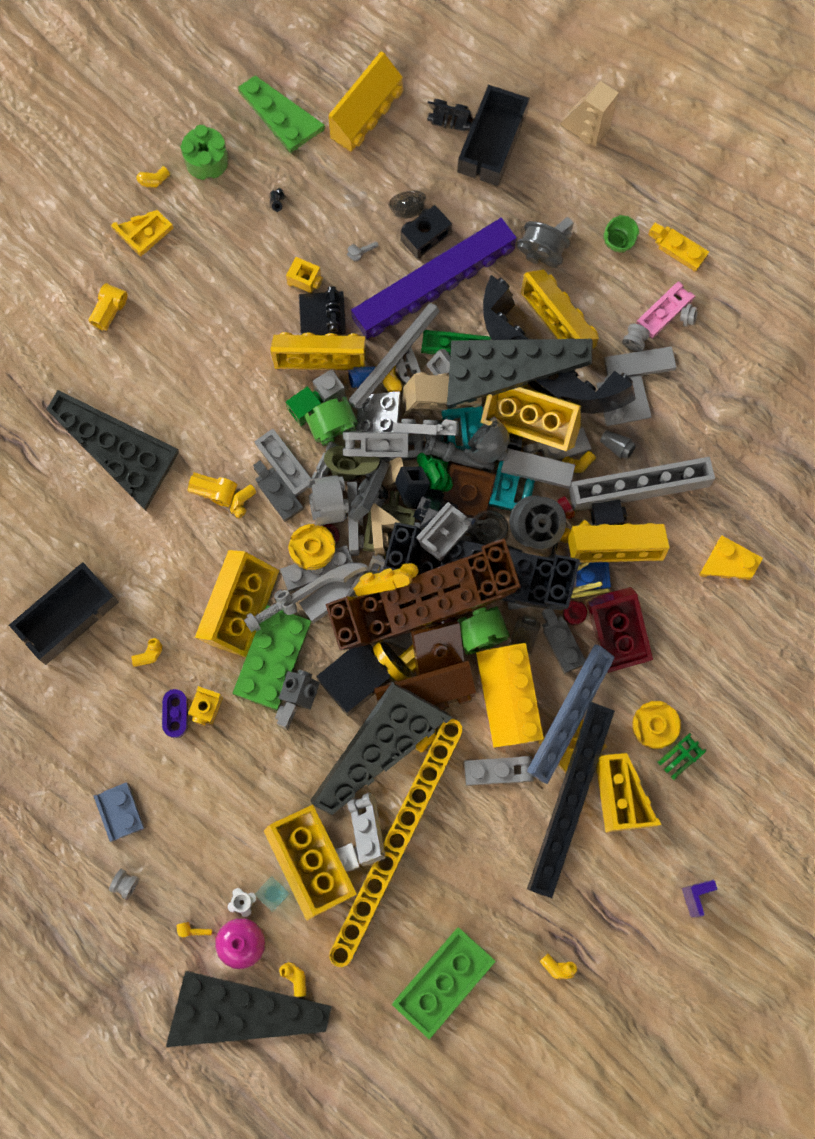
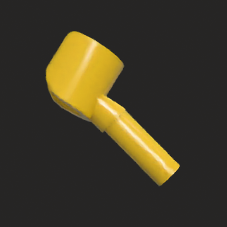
(184, 930)

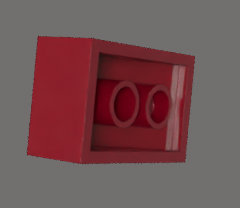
(620, 627)

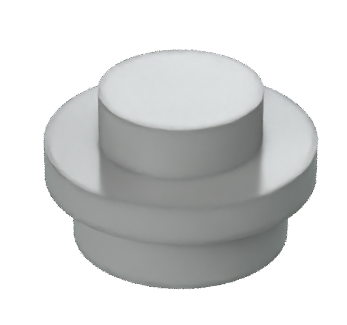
(689, 315)

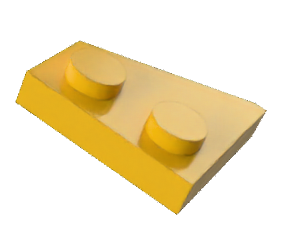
(143, 231)
(730, 561)

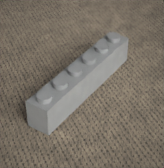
(642, 483)

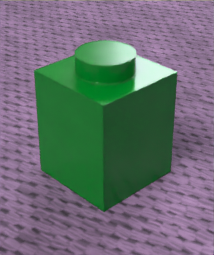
(302, 403)

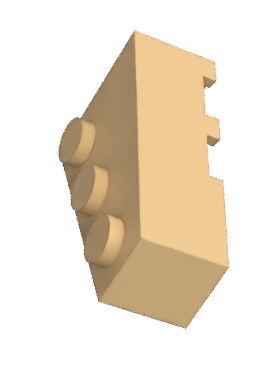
(592, 114)
(428, 393)

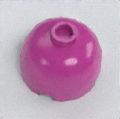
(240, 943)

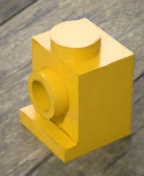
(302, 269)
(213, 700)

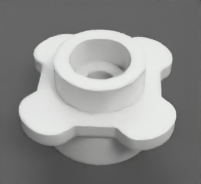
(248, 899)

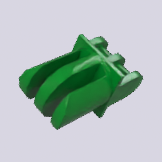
(436, 472)
(683, 755)

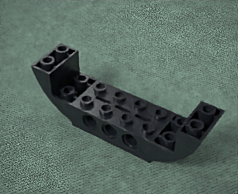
(612, 394)
(543, 580)

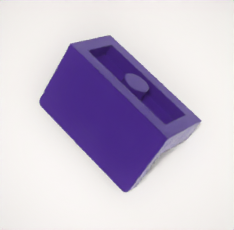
(692, 898)

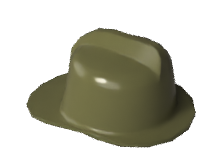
(349, 466)

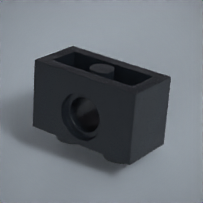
(419, 242)

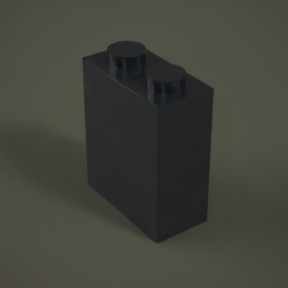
(354, 677)

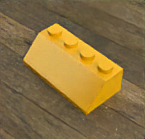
(365, 102)
(555, 307)
(318, 351)
(535, 416)
(239, 590)
(509, 695)
(309, 862)

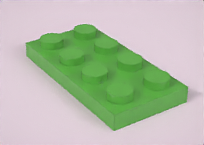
(270, 658)
(443, 983)

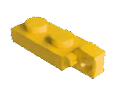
(678, 246)

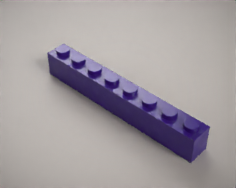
(434, 278)

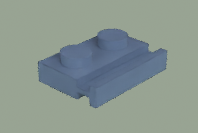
(119, 812)

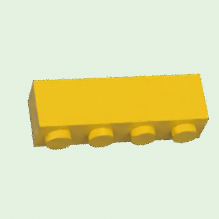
(618, 543)

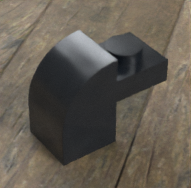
(413, 484)
(429, 508)

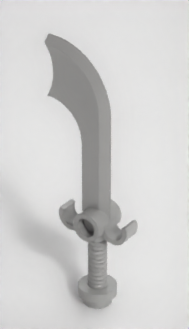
(287, 602)

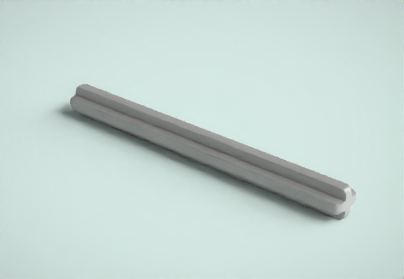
(393, 356)

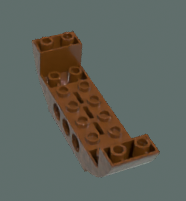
(427, 599)

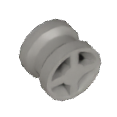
(636, 336)
(123, 884)

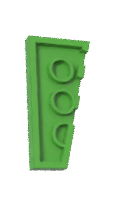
(282, 116)

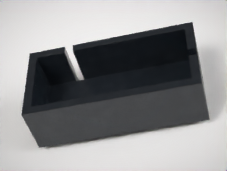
(493, 135)
(63, 613)

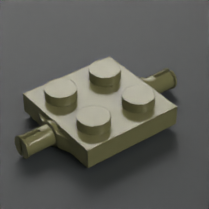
(402, 514)

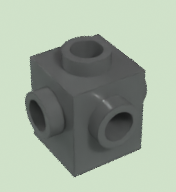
(299, 689)

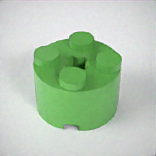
(204, 152)
(331, 420)
(483, 630)

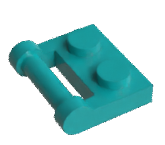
(470, 423)
(505, 490)

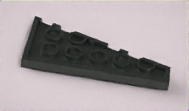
(503, 365)
(127, 454)
(381, 742)
(230, 1011)

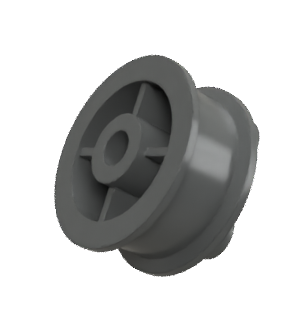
(543, 244)
(537, 522)

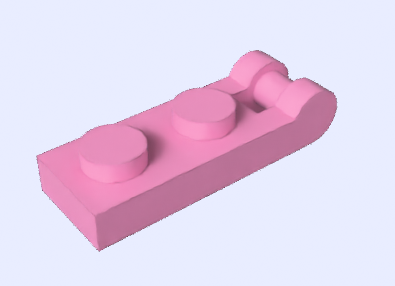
(665, 309)

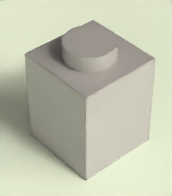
(329, 386)

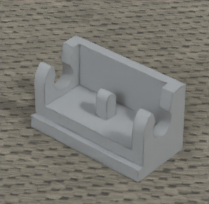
(443, 531)

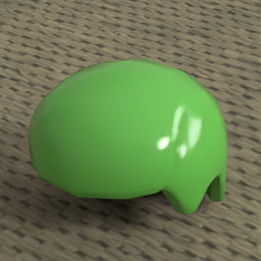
(621, 233)

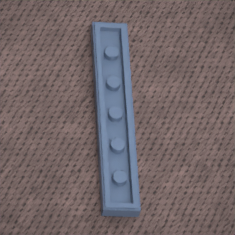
(570, 714)

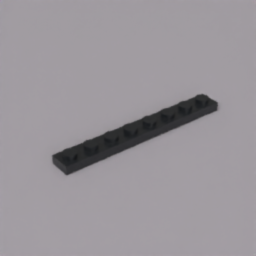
(570, 800)

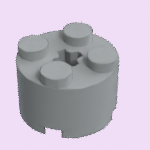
(327, 500)

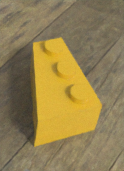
(622, 796)

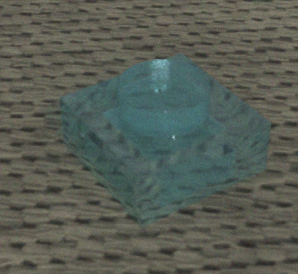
(272, 893)

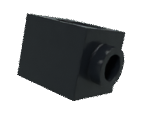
(608, 513)

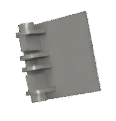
(633, 411)
(379, 413)

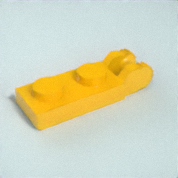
(386, 580)

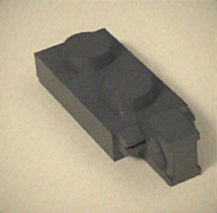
(277, 492)
(562, 642)

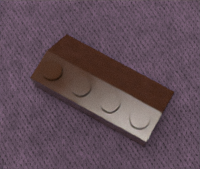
(439, 686)

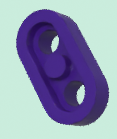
(174, 714)

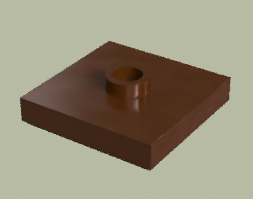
(470, 489)
(437, 647)

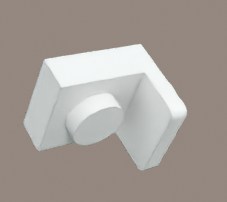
(348, 857)

